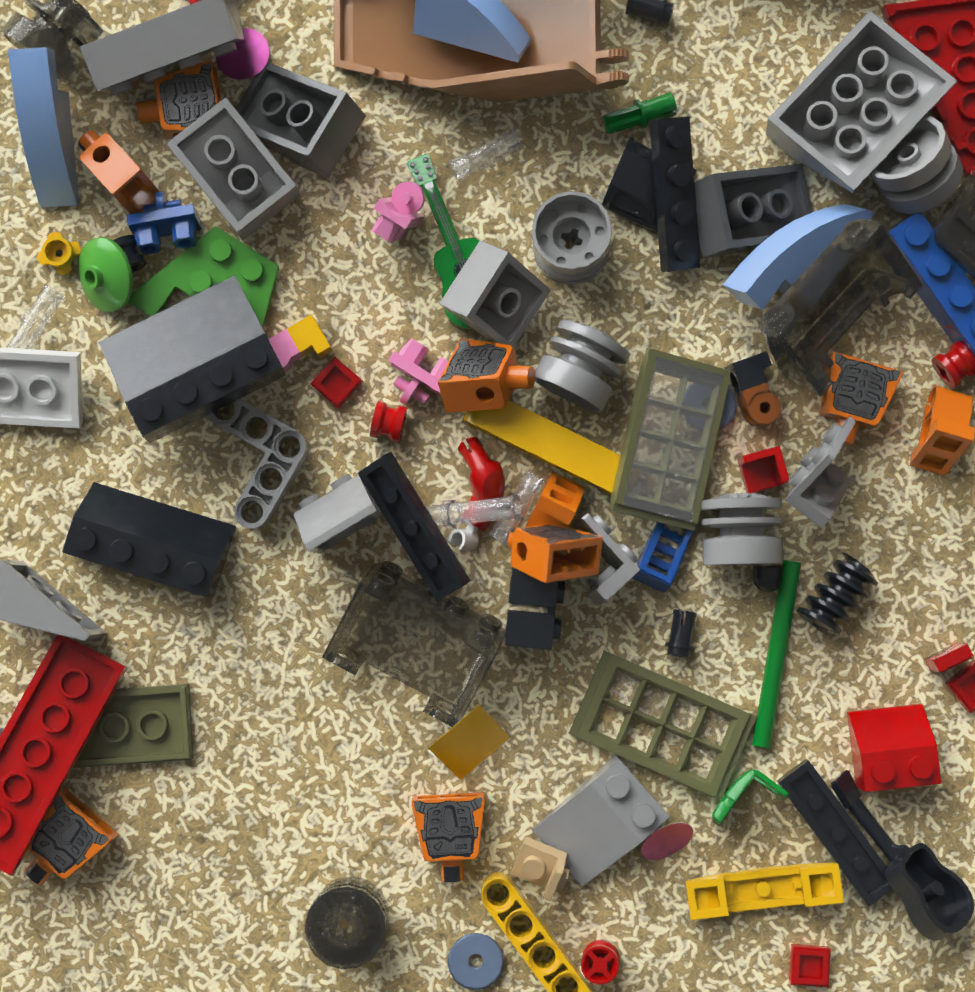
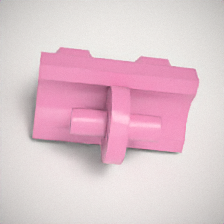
(399, 211)
(408, 363)

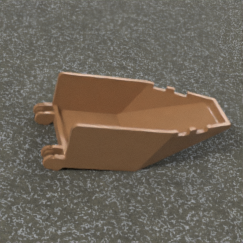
(561, 56)

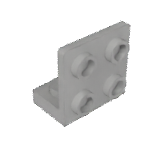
(818, 483)
(619, 558)

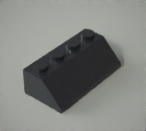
(150, 539)

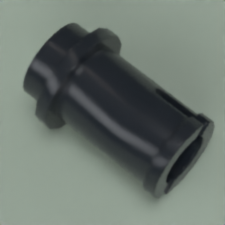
(654, 10)
(681, 636)

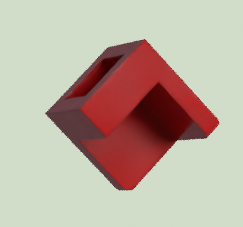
(763, 469)

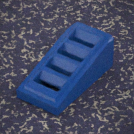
(655, 579)

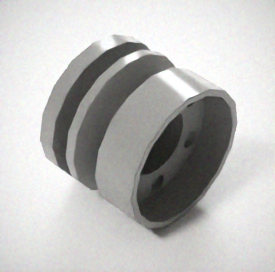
(556, 223)
(584, 359)
(742, 530)

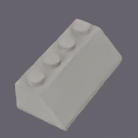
(163, 43)

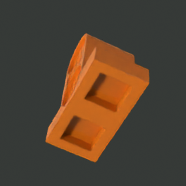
(943, 431)
(557, 502)

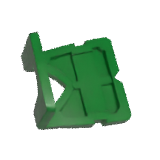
(737, 789)

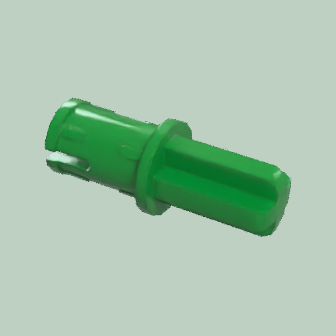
(640, 113)

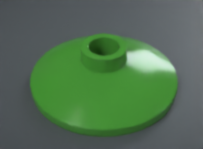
(105, 274)

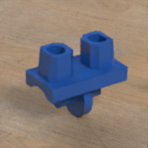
(163, 220)

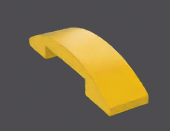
(764, 888)

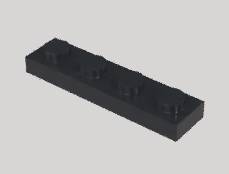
(675, 193)
(414, 526)
(836, 831)

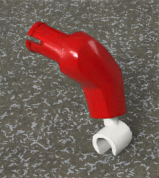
(486, 482)

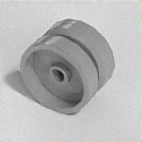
(920, 170)

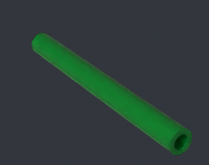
(776, 655)

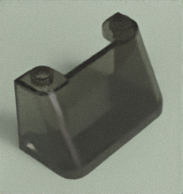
(830, 297)

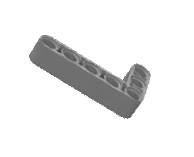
(273, 459)

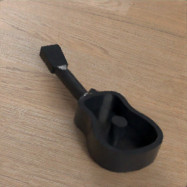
(931, 893)

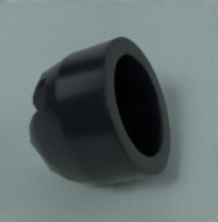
(767, 577)

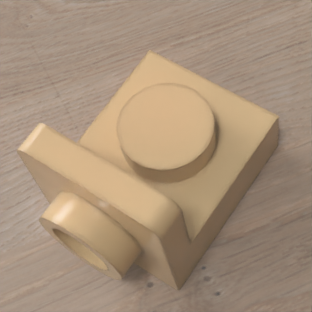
(541, 866)

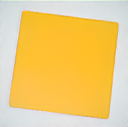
(469, 742)

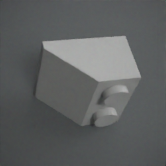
(495, 295)

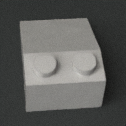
(234, 168)
(336, 514)
(36, 604)
(601, 820)

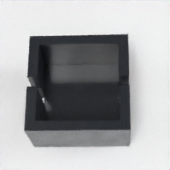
(533, 628)

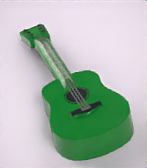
(454, 255)

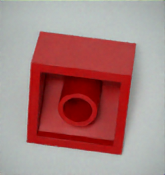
(893, 748)

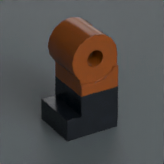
(752, 390)

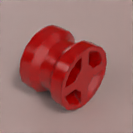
(954, 364)
(388, 422)
(597, 968)

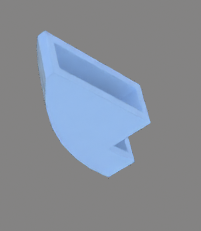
(474, 25)
(44, 126)
(788, 254)

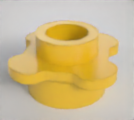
(54, 243)

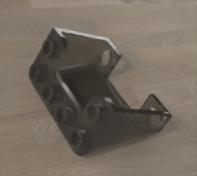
(417, 640)

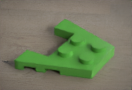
(207, 264)

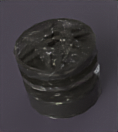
(54, 26)
(357, 902)

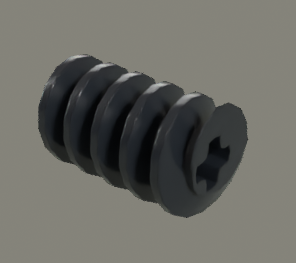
(837, 595)

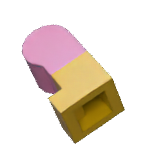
(299, 341)

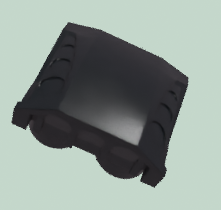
(632, 188)

